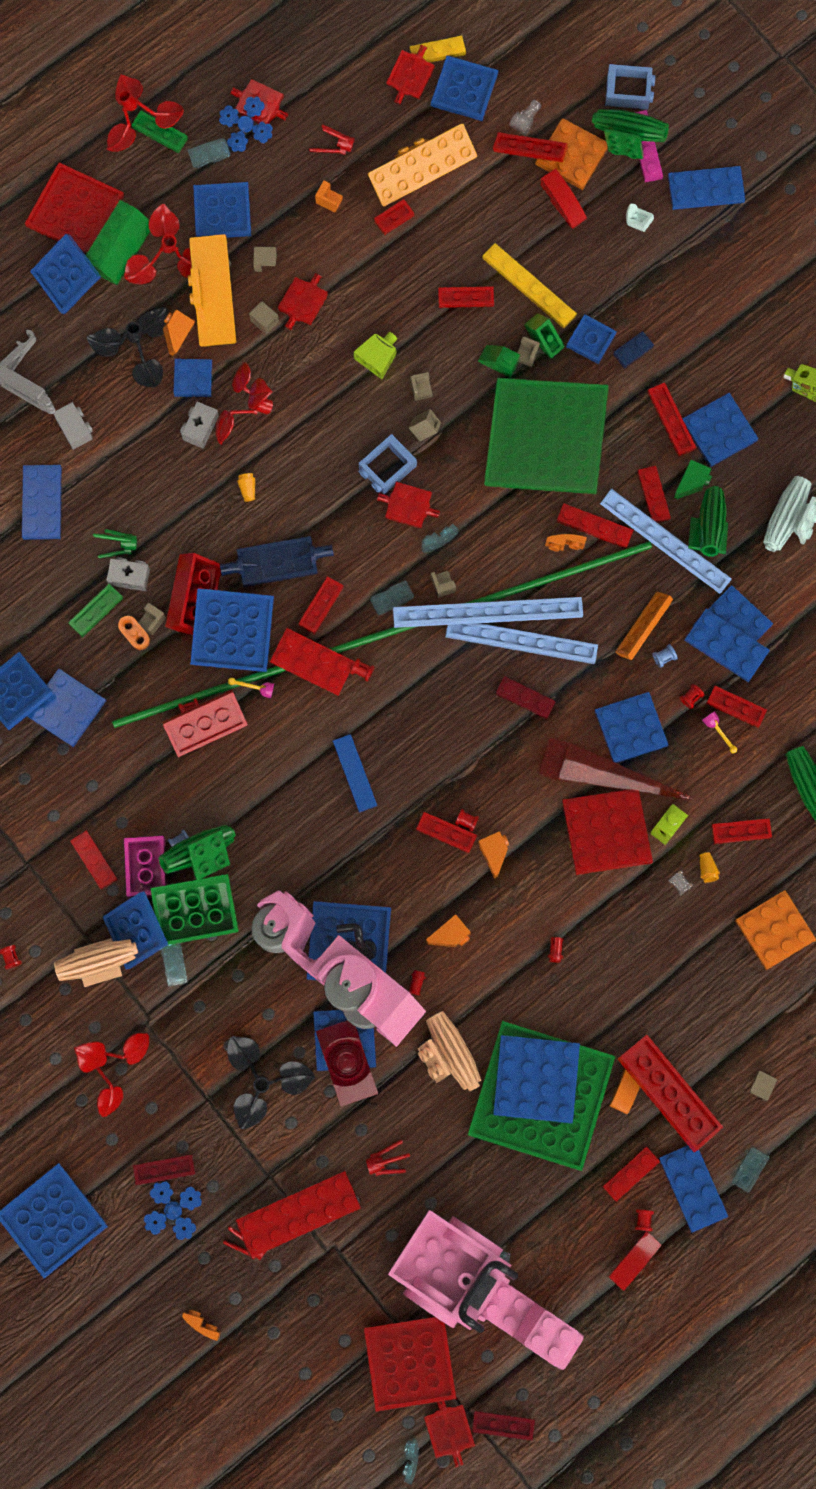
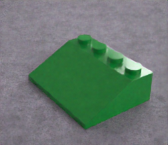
(195, 909)

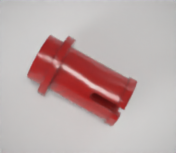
(555, 950)
(416, 982)

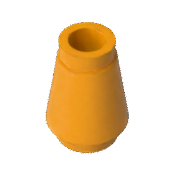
(247, 486)
(708, 868)

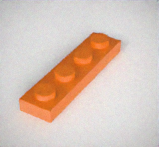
(644, 625)

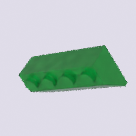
(118, 241)

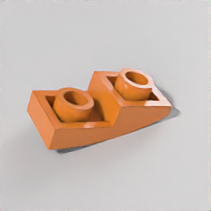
(558, 542)
(625, 1093)
(195, 1321)

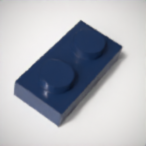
(633, 349)

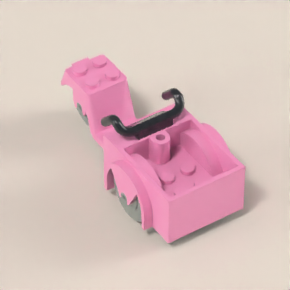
(345, 969)
(463, 1279)

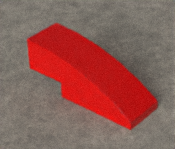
(563, 198)
(634, 1261)

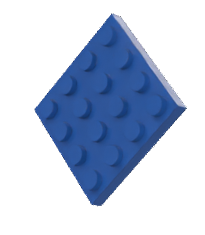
(232, 630)
(372, 920)
(536, 1079)
(51, 1220)

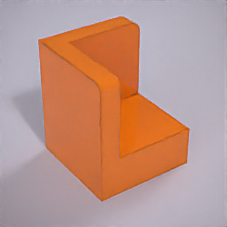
(327, 198)

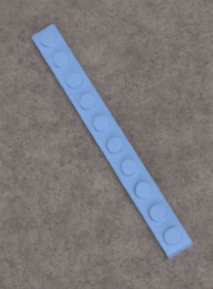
(487, 612)

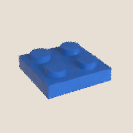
(591, 339)
(193, 378)

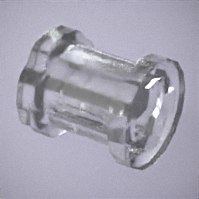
(680, 882)

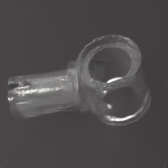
(523, 121)

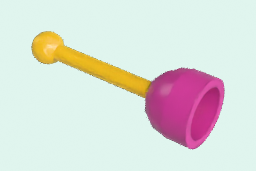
(265, 689)
(712, 722)

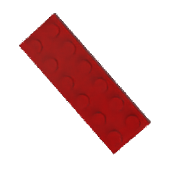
(670, 1093)
(297, 1214)

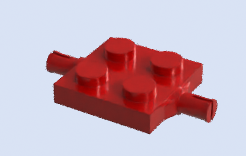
(410, 74)
(268, 96)
(302, 301)
(408, 505)
(449, 1432)

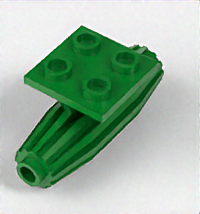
(627, 129)
(710, 529)
(804, 776)
(202, 852)

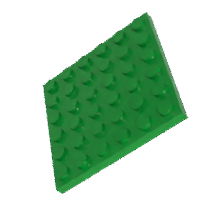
(546, 435)
(548, 1140)

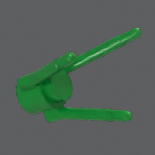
(128, 542)

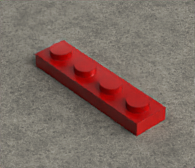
(530, 147)
(671, 419)
(594, 526)

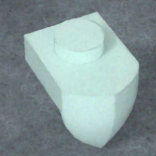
(638, 218)

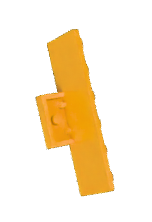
(421, 164)
(212, 290)

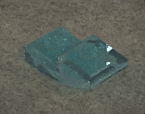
(209, 152)
(434, 541)
(393, 597)
(174, 964)
(750, 1169)
(411, 1451)

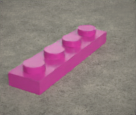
(650, 163)

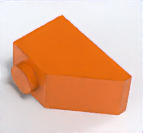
(176, 330)
(494, 851)
(450, 934)

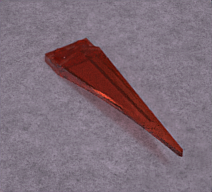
(574, 764)

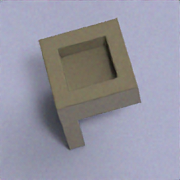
(264, 257)
(264, 317)
(528, 351)
(421, 386)
(425, 425)
(442, 583)
(151, 619)
(763, 1085)

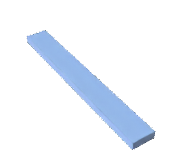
(665, 541)
(524, 641)

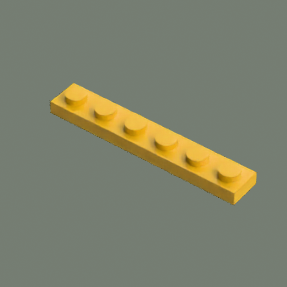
(529, 285)

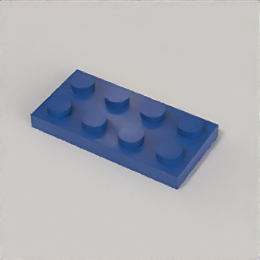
(706, 187)
(41, 502)
(727, 645)
(693, 1188)

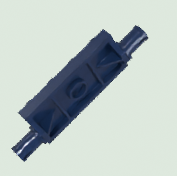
(277, 561)

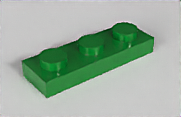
(166, 136)
(95, 610)

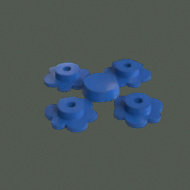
(245, 124)
(172, 1210)

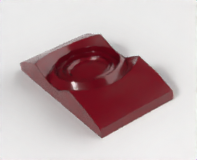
(346, 1063)

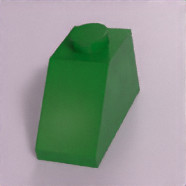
(543, 331)
(500, 359)
(693, 479)

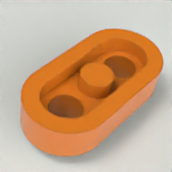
(134, 633)

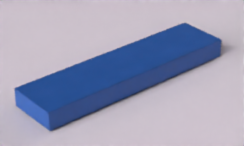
(355, 773)

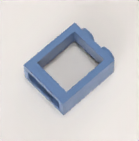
(629, 101)
(400, 451)

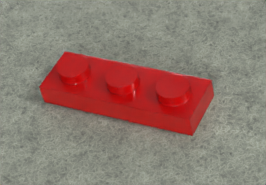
(466, 297)
(654, 494)
(321, 605)
(736, 706)
(741, 831)
(446, 832)
(93, 860)
(631, 1174)

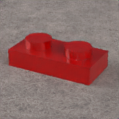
(394, 217)

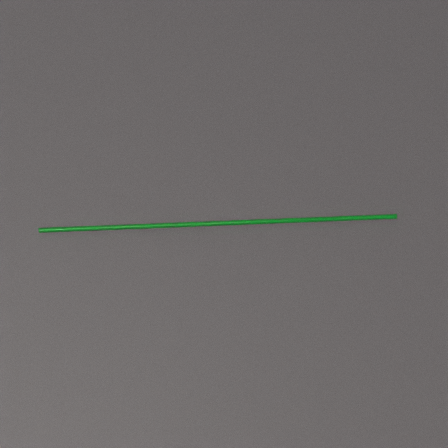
(384, 633)

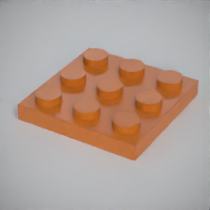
(581, 157)
(775, 930)

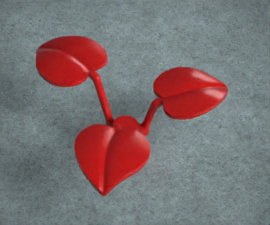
(127, 95)
(164, 224)
(257, 401)
(93, 1056)

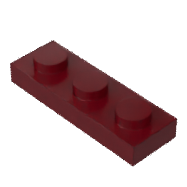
(525, 697)
(164, 1169)
(503, 1425)

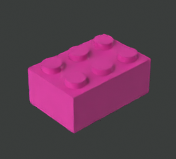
(143, 864)

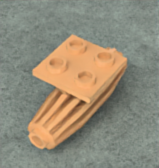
(96, 961)
(448, 1053)

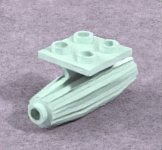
(791, 515)

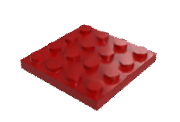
(73, 206)
(607, 831)
(409, 1363)

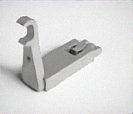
(18, 384)

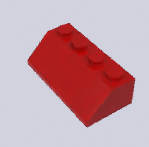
(191, 573)

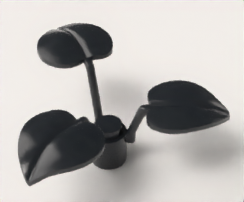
(106, 343)
(249, 1108)

